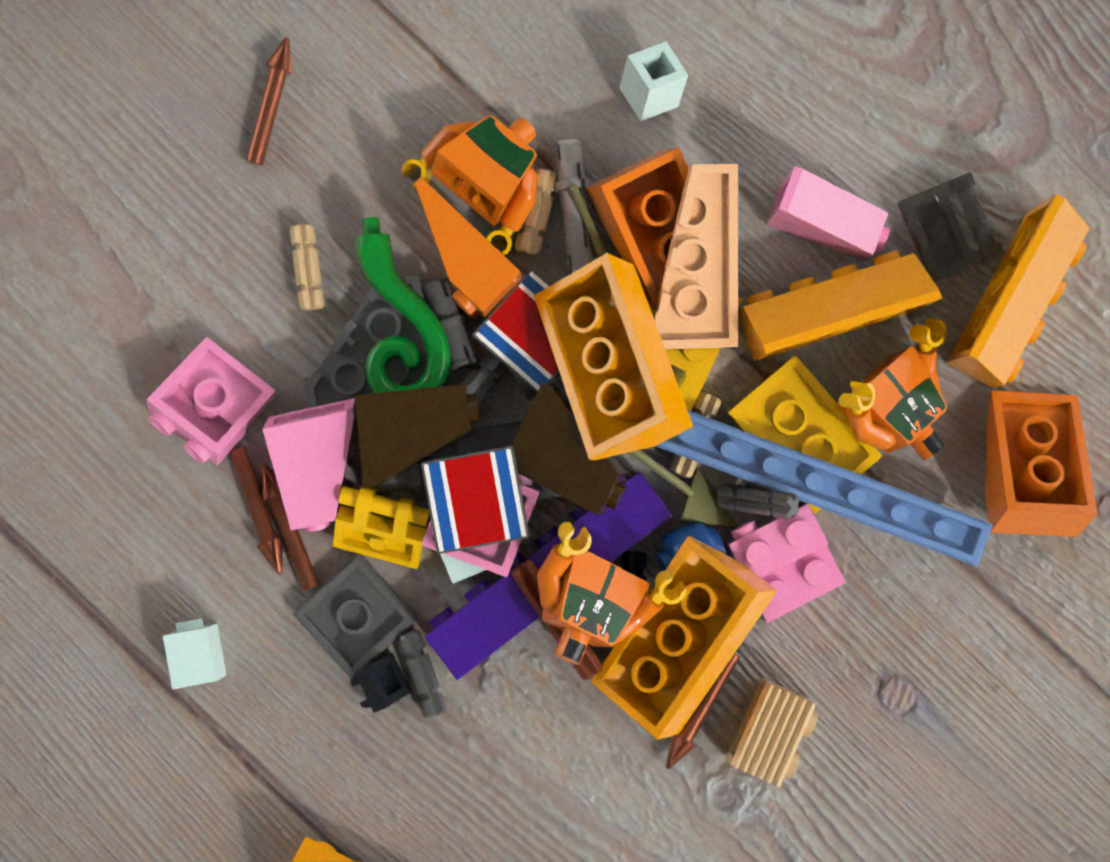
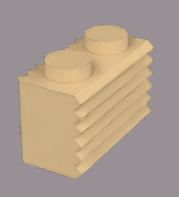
(772, 733)

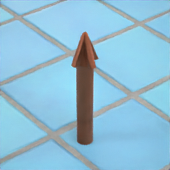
(279, 67)
(291, 538)
(270, 546)
(682, 743)

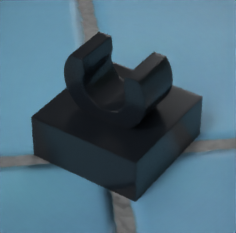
(381, 683)

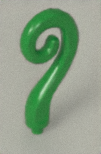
(378, 267)

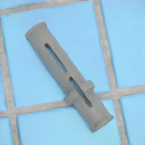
(571, 172)

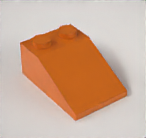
(641, 213)
(472, 263)
(1037, 465)

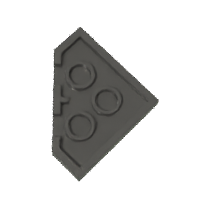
(344, 367)

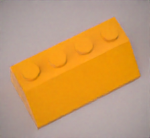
(1020, 292)
(836, 305)
(612, 359)
(682, 650)

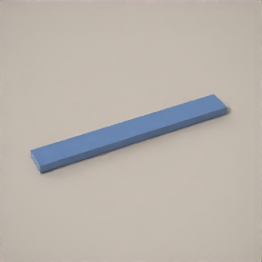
(832, 488)

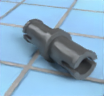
(443, 305)

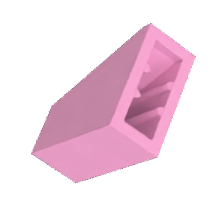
(828, 216)
(310, 460)

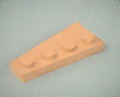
(701, 271)

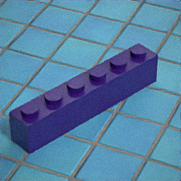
(502, 610)

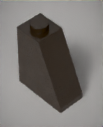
(410, 426)
(555, 457)

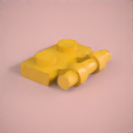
(378, 536)

